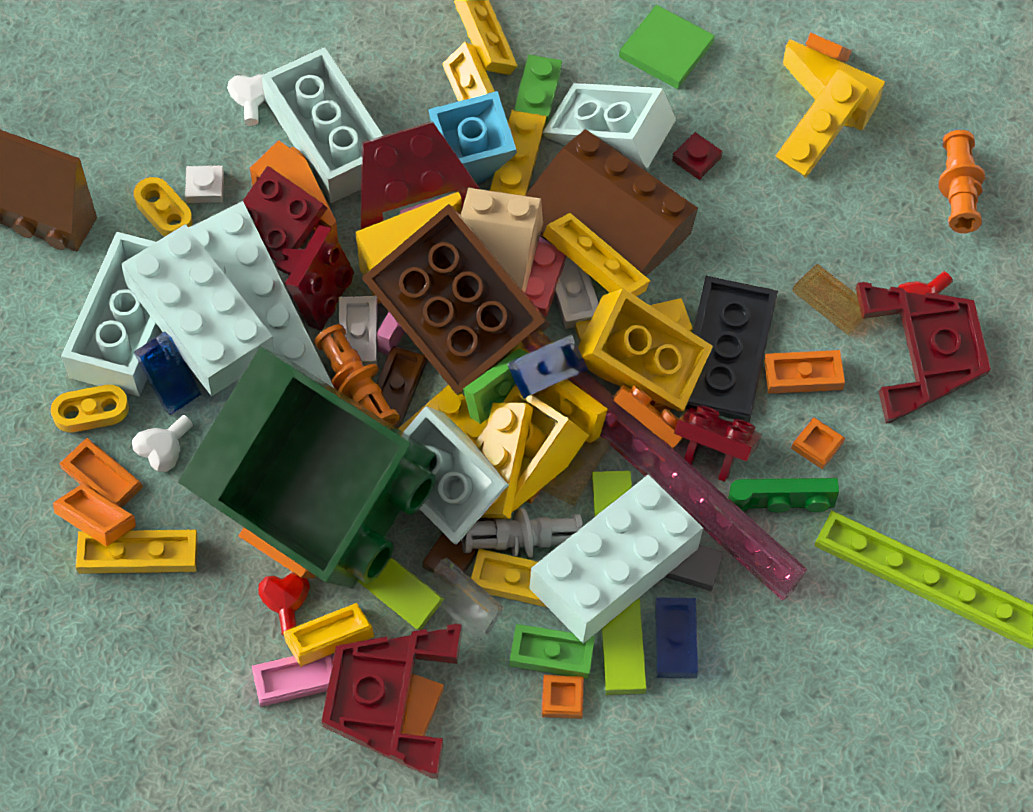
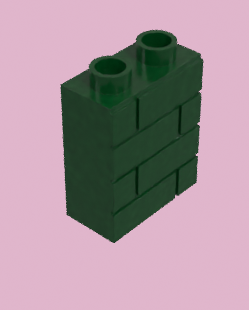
(310, 471)

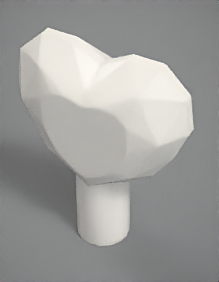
(248, 93)
(162, 445)

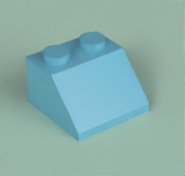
(476, 133)

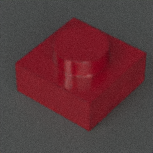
(697, 155)

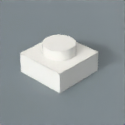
(204, 184)

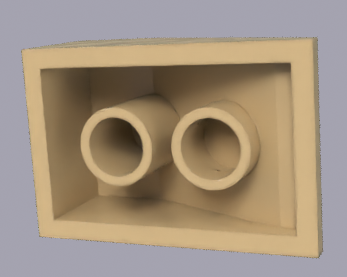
(508, 227)

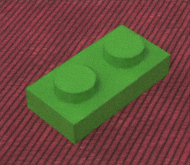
(539, 85)
(490, 388)
(551, 651)

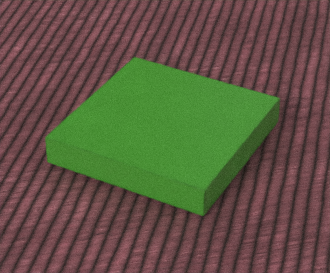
(666, 46)

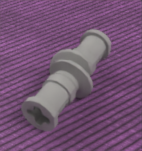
(520, 533)

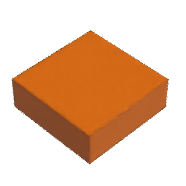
(818, 443)
(562, 696)

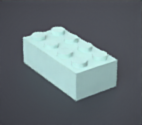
(322, 120)
(197, 308)
(111, 325)
(615, 558)

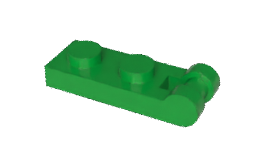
(785, 493)

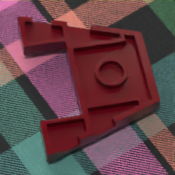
(407, 170)
(941, 341)
(372, 690)

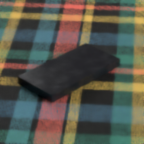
(737, 325)

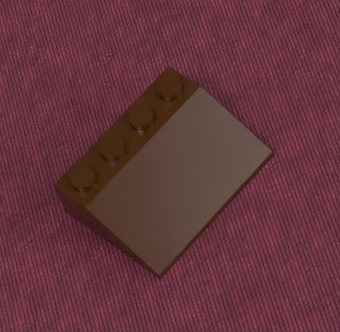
(44, 193)
(615, 201)
(455, 299)

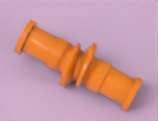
(962, 181)
(351, 375)

